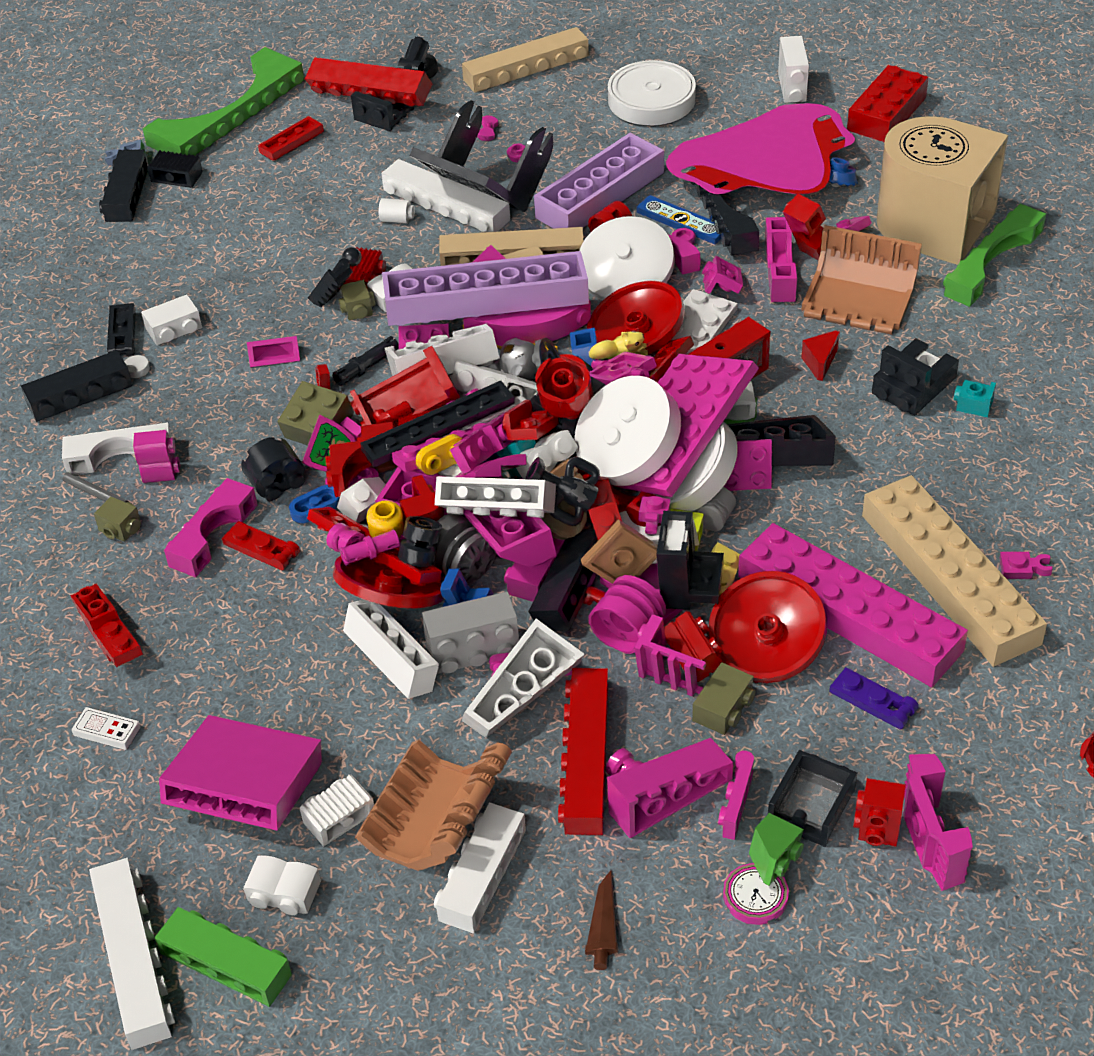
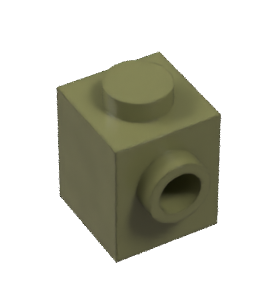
(356, 300)
(117, 519)

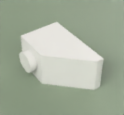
(360, 497)

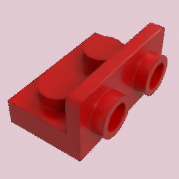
(525, 424)

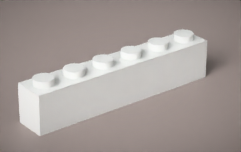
(446, 196)
(130, 954)

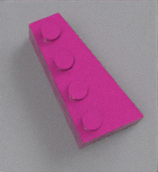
(666, 785)

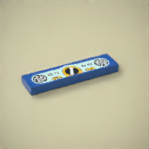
(679, 218)

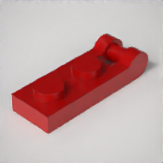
(260, 545)

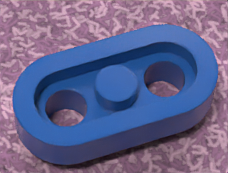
(316, 498)

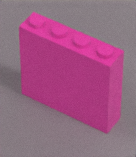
(241, 772)

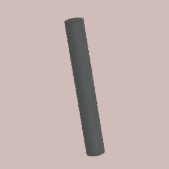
(89, 487)

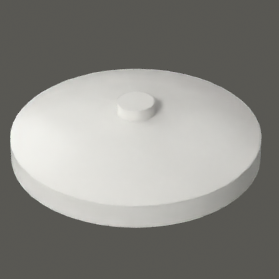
(626, 253)

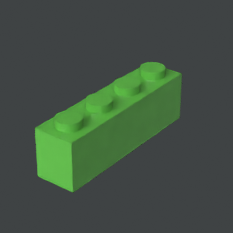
(224, 955)

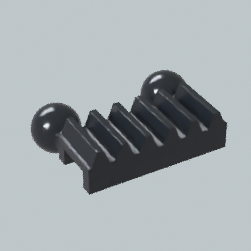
(334, 279)

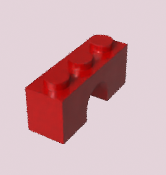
(805, 223)

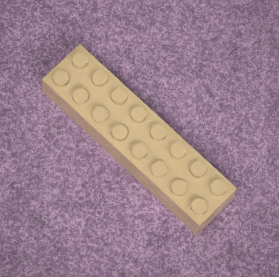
(954, 570)

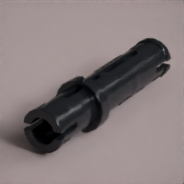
(359, 364)

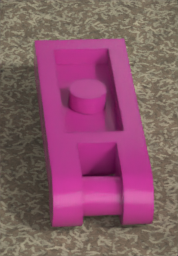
(737, 794)

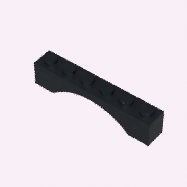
(737, 230)

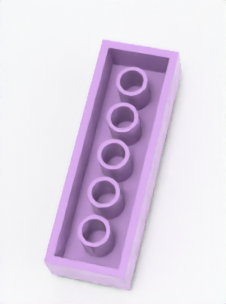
(598, 182)

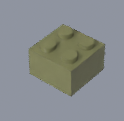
(306, 405)

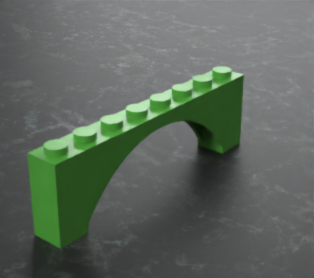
(273, 78)

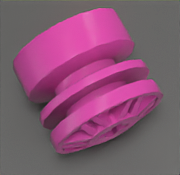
(624, 611)

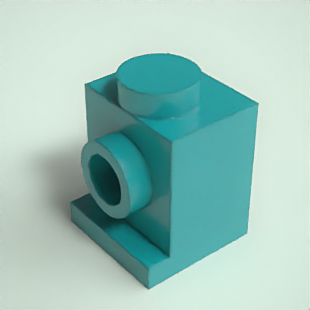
(975, 397)

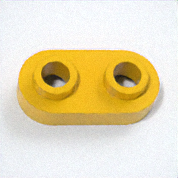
(439, 452)

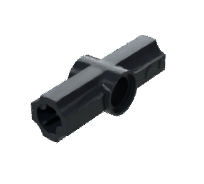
(415, 55)

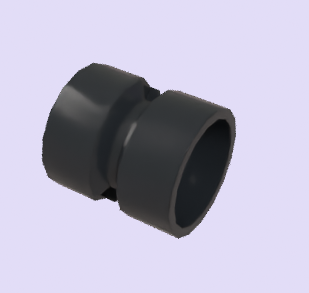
(420, 541)

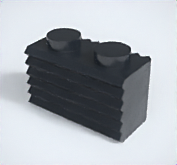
(175, 169)

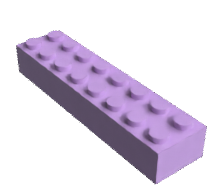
(485, 288)

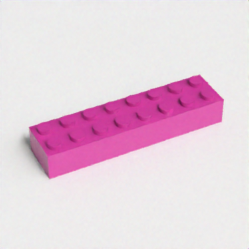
(862, 607)

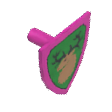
(324, 434)

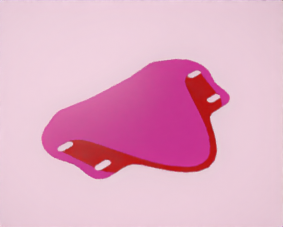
(776, 151)

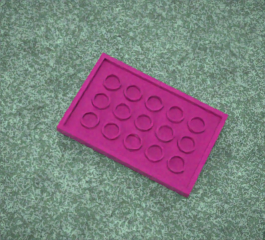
(705, 395)

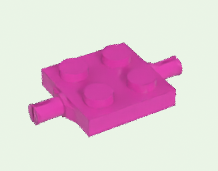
(622, 366)

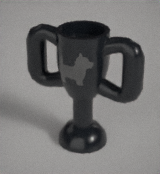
(572, 490)

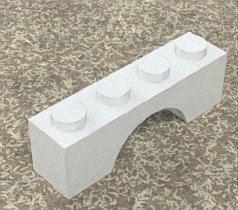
(86, 451)

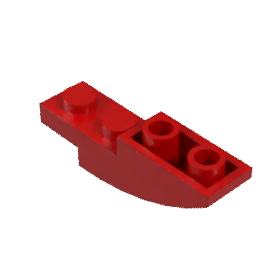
(106, 625)

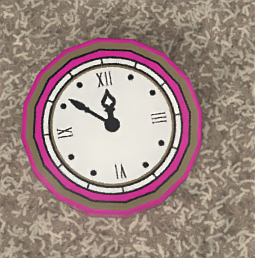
(751, 898)

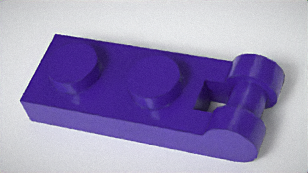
(873, 698)

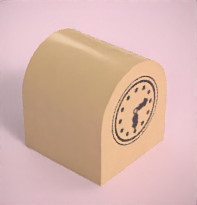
(940, 184)

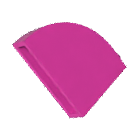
(533, 324)

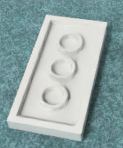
(704, 318)

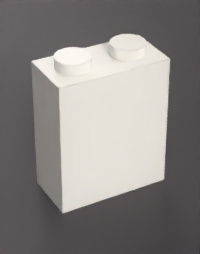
(793, 69)

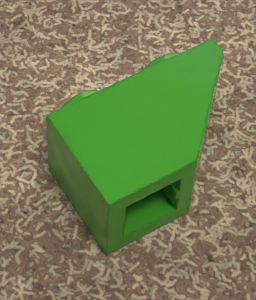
(774, 847)

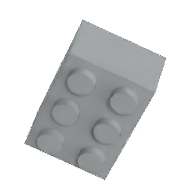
(470, 631)

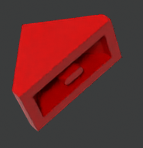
(819, 352)

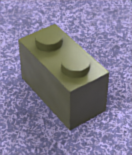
(723, 699)

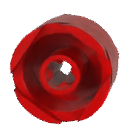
(564, 386)

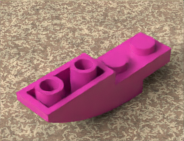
(480, 445)

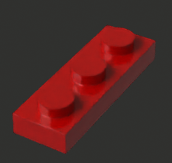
(290, 138)

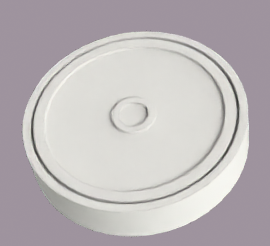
(651, 92)
(628, 429)
(708, 472)

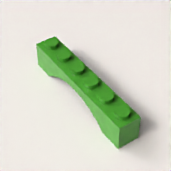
(1017, 229)

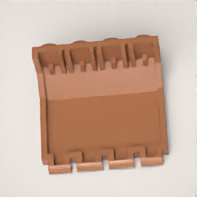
(862, 280)

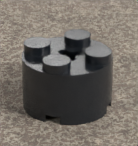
(273, 468)

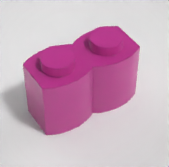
(155, 456)

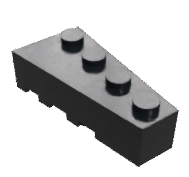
(794, 439)

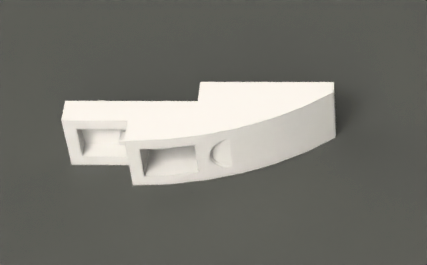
(468, 377)

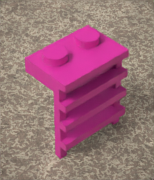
(649, 658)

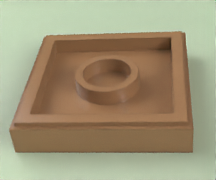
(620, 553)

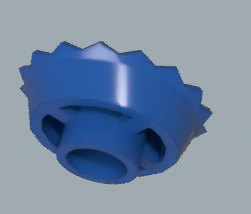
(841, 173)

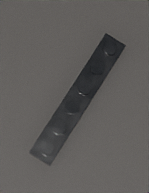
(438, 422)

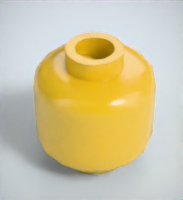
(384, 517)

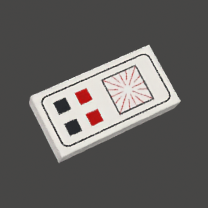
(106, 728)

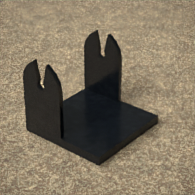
(457, 148)

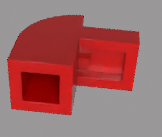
(422, 501)

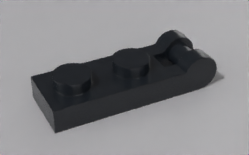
(121, 329)

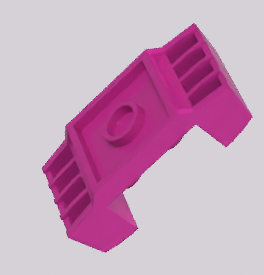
(939, 851)

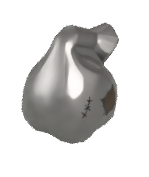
(516, 359)

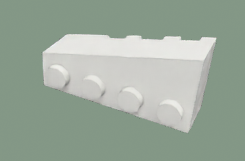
(468, 345)
(525, 674)

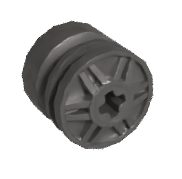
(462, 548)

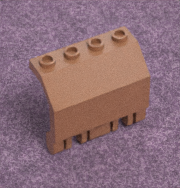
(429, 805)

